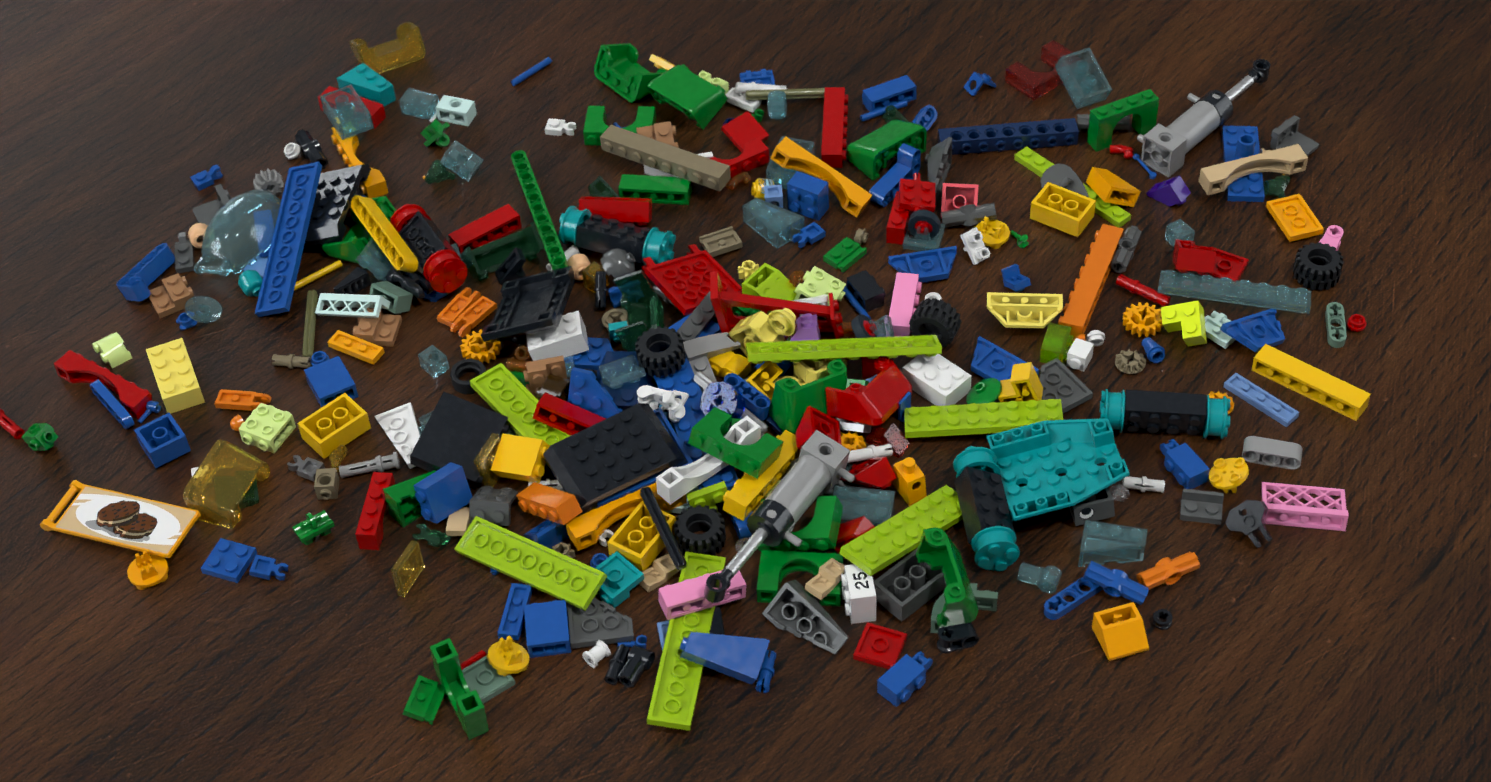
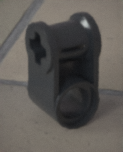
(958, 636)

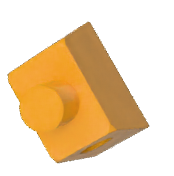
(909, 475)

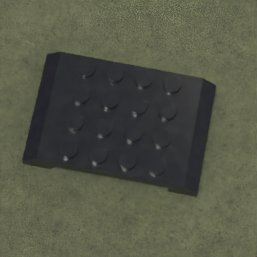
(332, 204)
(531, 304)
(613, 455)

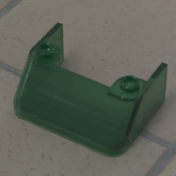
(490, 256)
(642, 305)

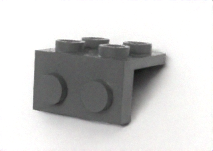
(1288, 135)
(206, 211)
(493, 505)

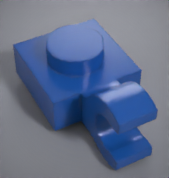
(205, 179)

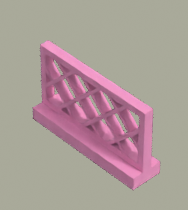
(1303, 514)

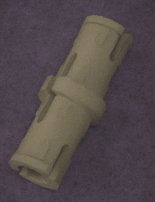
(291, 361)

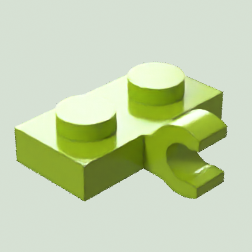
(708, 496)

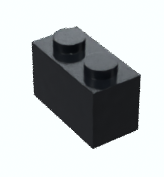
(866, 290)

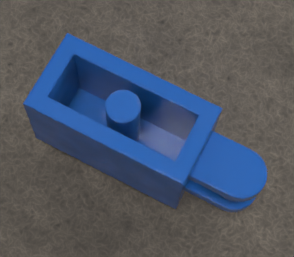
(1184, 464)
(904, 678)

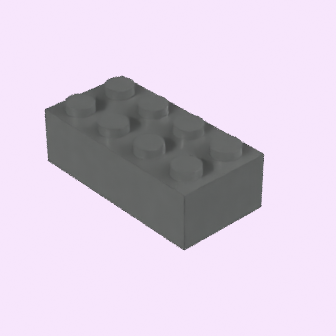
(908, 586)

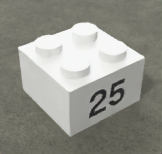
(858, 594)

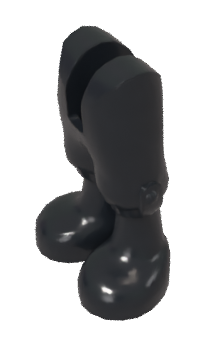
(411, 282)

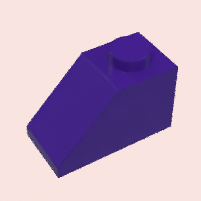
(1170, 191)

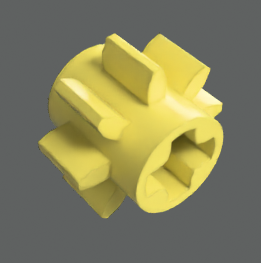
(748, 268)

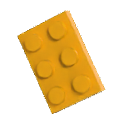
(1294, 217)

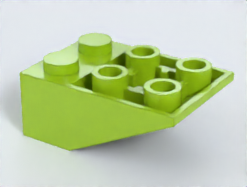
(769, 283)

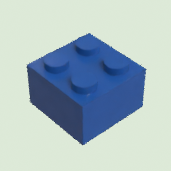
(808, 195)
(162, 440)

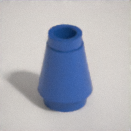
(1154, 352)

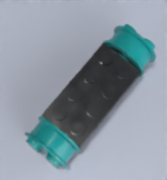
(604, 234)
(1166, 412)
(985, 509)

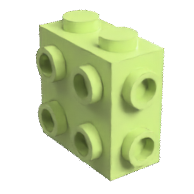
(819, 283)
(267, 427)

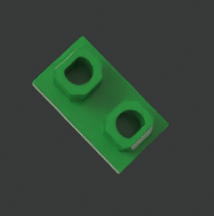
(435, 133)
(313, 526)

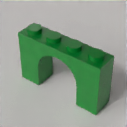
(1104, 118)
(596, 125)
(751, 459)
(820, 532)
(778, 564)
(465, 703)

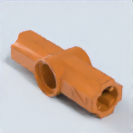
(1168, 570)

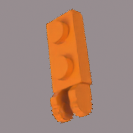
(458, 306)
(473, 316)
(240, 400)

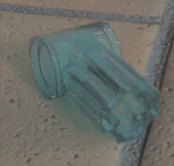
(1045, 578)

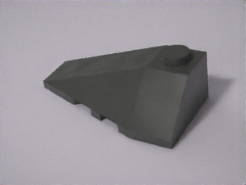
(938, 164)
(802, 615)

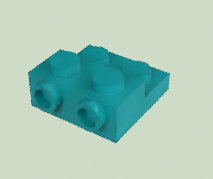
(620, 579)

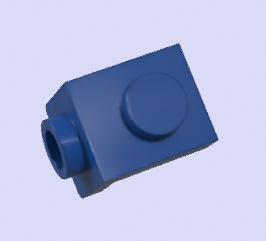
(1013, 279)

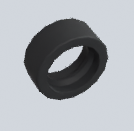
(463, 367)

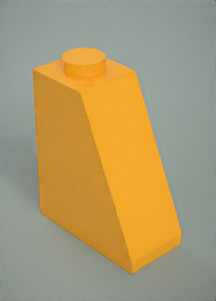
(1112, 188)

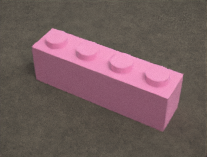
(904, 302)
(689, 596)

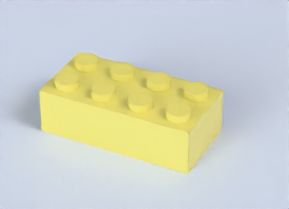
(175, 376)

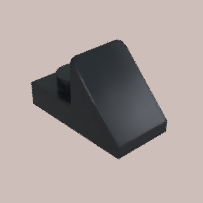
(511, 267)

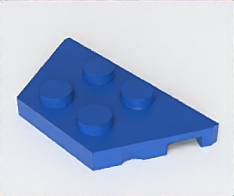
(929, 264)
(1256, 330)
(593, 357)
(993, 361)

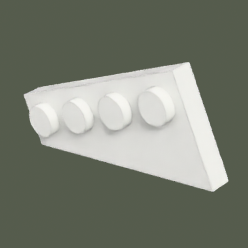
(402, 429)

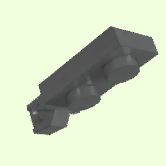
(184, 254)

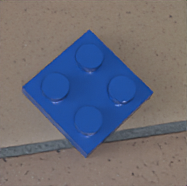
(228, 560)

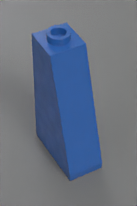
(727, 654)

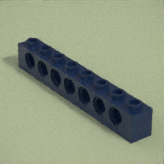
(1011, 136)

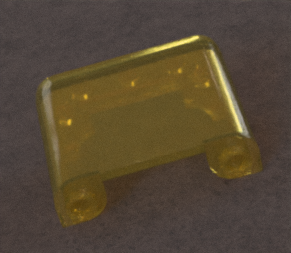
(394, 53)
(223, 483)

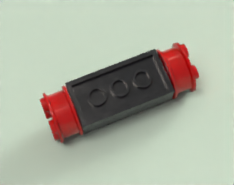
(435, 255)

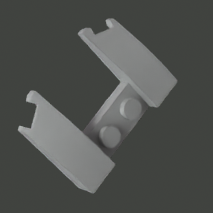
(705, 347)

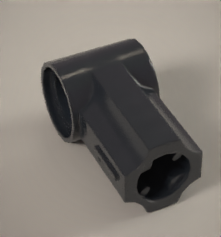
(637, 662)

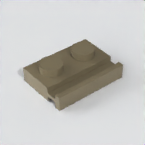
(721, 241)

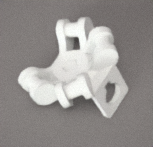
(675, 406)

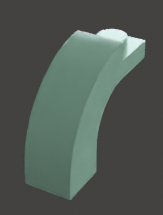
(985, 601)

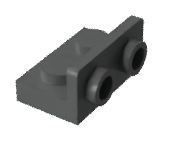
(1201, 506)

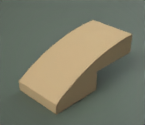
(458, 522)
(659, 573)
(826, 579)

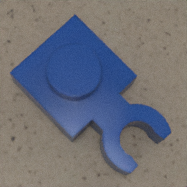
(810, 233)
(265, 567)

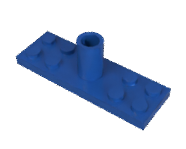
(1237, 144)

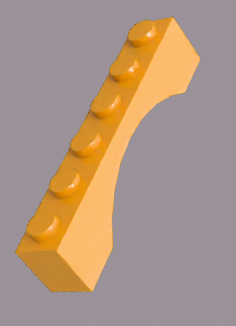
(793, 156)
(375, 184)
(588, 527)

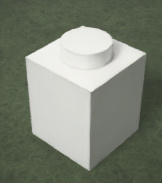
(1079, 354)

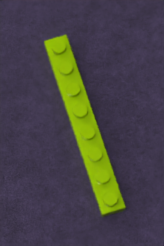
(1108, 211)

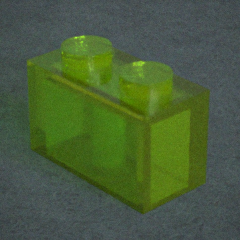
(1056, 343)

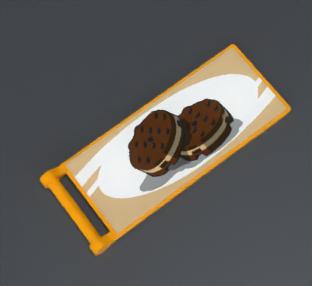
(121, 519)

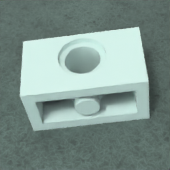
(456, 110)

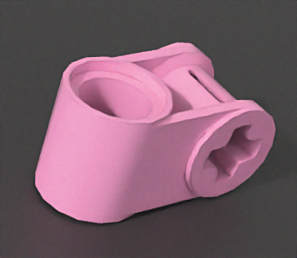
(1333, 236)

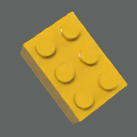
(1062, 209)
(334, 425)
(639, 538)

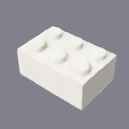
(563, 340)
(937, 379)

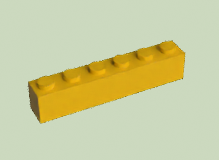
(1311, 382)
(750, 490)

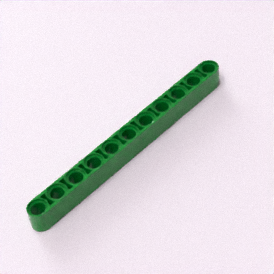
(538, 210)

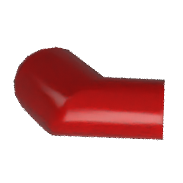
(1121, 149)

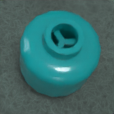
(250, 282)

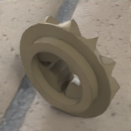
(614, 315)
(1133, 367)

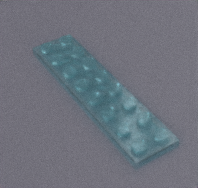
(1236, 292)

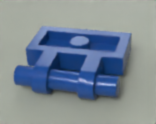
(760, 77)

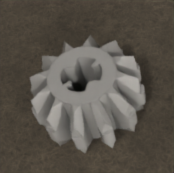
(268, 181)

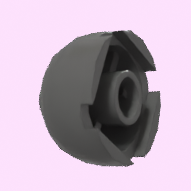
(618, 263)

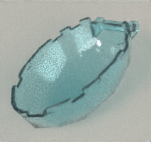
(239, 233)

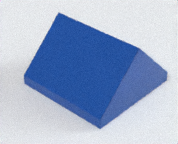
(548, 533)

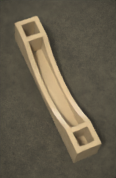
(1282, 160)

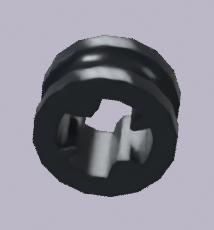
(1165, 614)

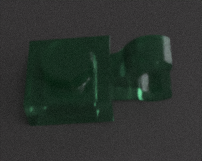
(434, 536)

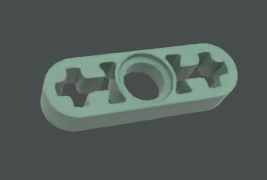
(1331, 330)

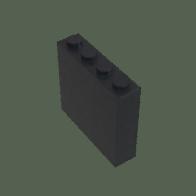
(456, 436)

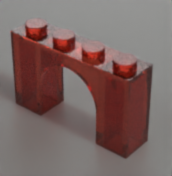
(1034, 83)

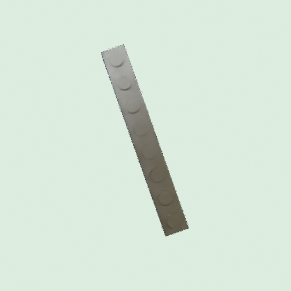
(665, 157)

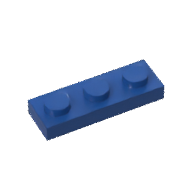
(513, 614)

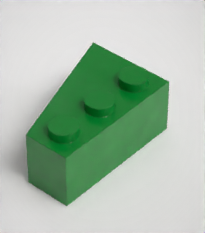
(402, 500)

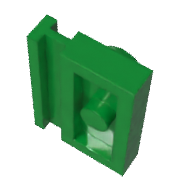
(844, 254)
(424, 700)

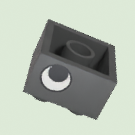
(1093, 508)

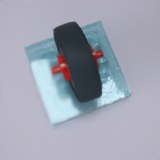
(923, 231)
(867, 328)

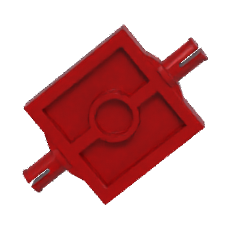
(916, 194)

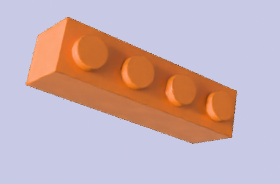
(549, 503)

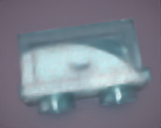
(620, 372)

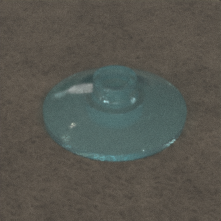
(203, 309)

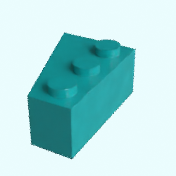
(368, 84)

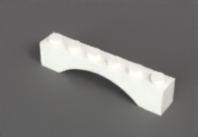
(680, 480)

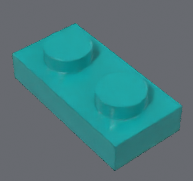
(612, 326)

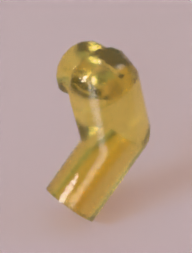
(337, 456)

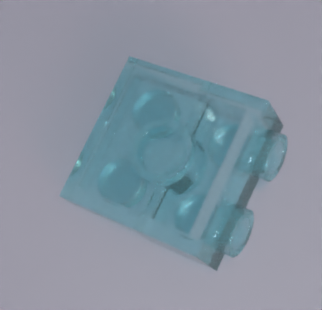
(374, 260)

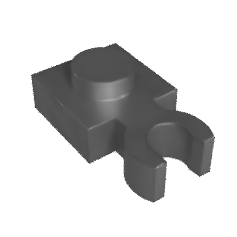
(305, 468)

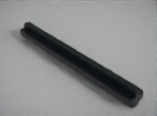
(663, 528)

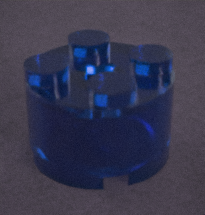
(721, 391)

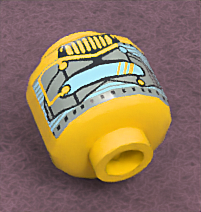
(757, 187)

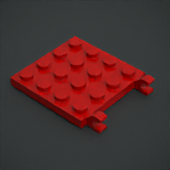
(687, 278)

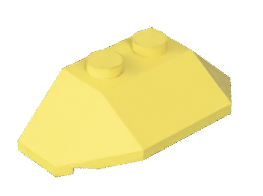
(1024, 309)

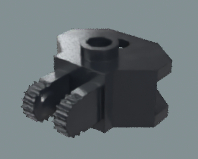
(1251, 521)

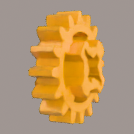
(1142, 319)
(475, 348)

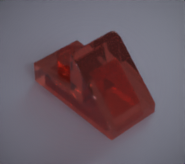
(892, 435)

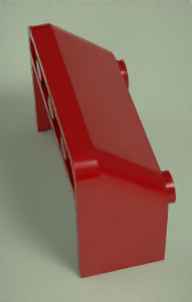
(873, 402)

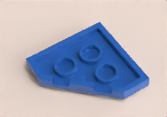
(589, 394)

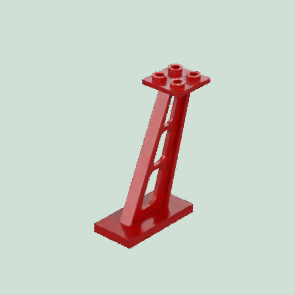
(724, 301)

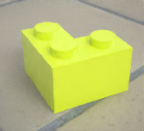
(1189, 319)

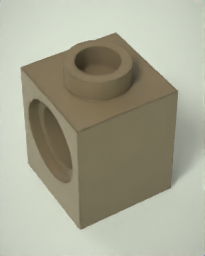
(326, 483)

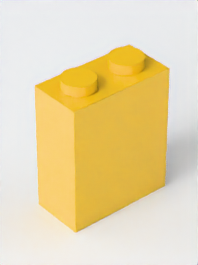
(520, 458)

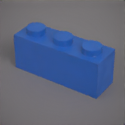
(889, 93)

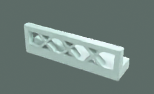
(349, 301)

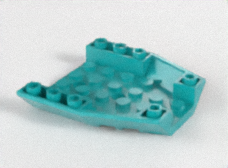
(1053, 447)

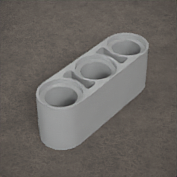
(1272, 452)

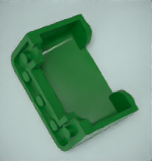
(619, 70)
(688, 94)
(877, 147)
(357, 236)
(792, 400)
(941, 553)

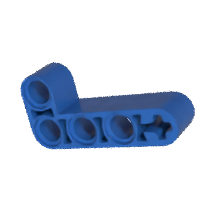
(907, 164)
(136, 282)

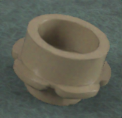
(861, 236)

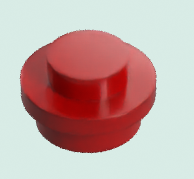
(1356, 323)

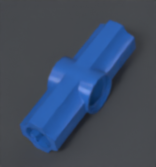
(1116, 583)

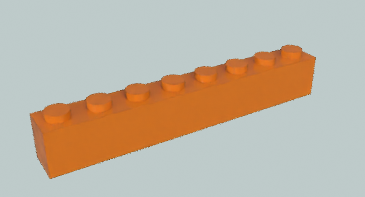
(1092, 279)

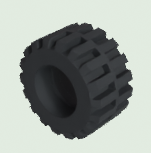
(1318, 266)
(937, 319)
(657, 362)
(696, 520)

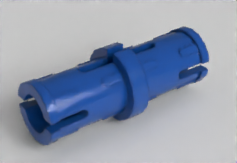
(766, 672)

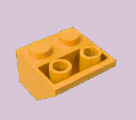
(1120, 631)

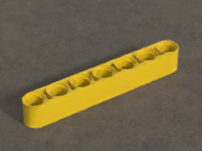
(384, 234)

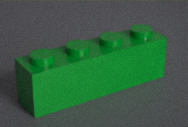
(659, 188)

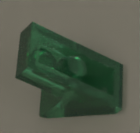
(600, 188)

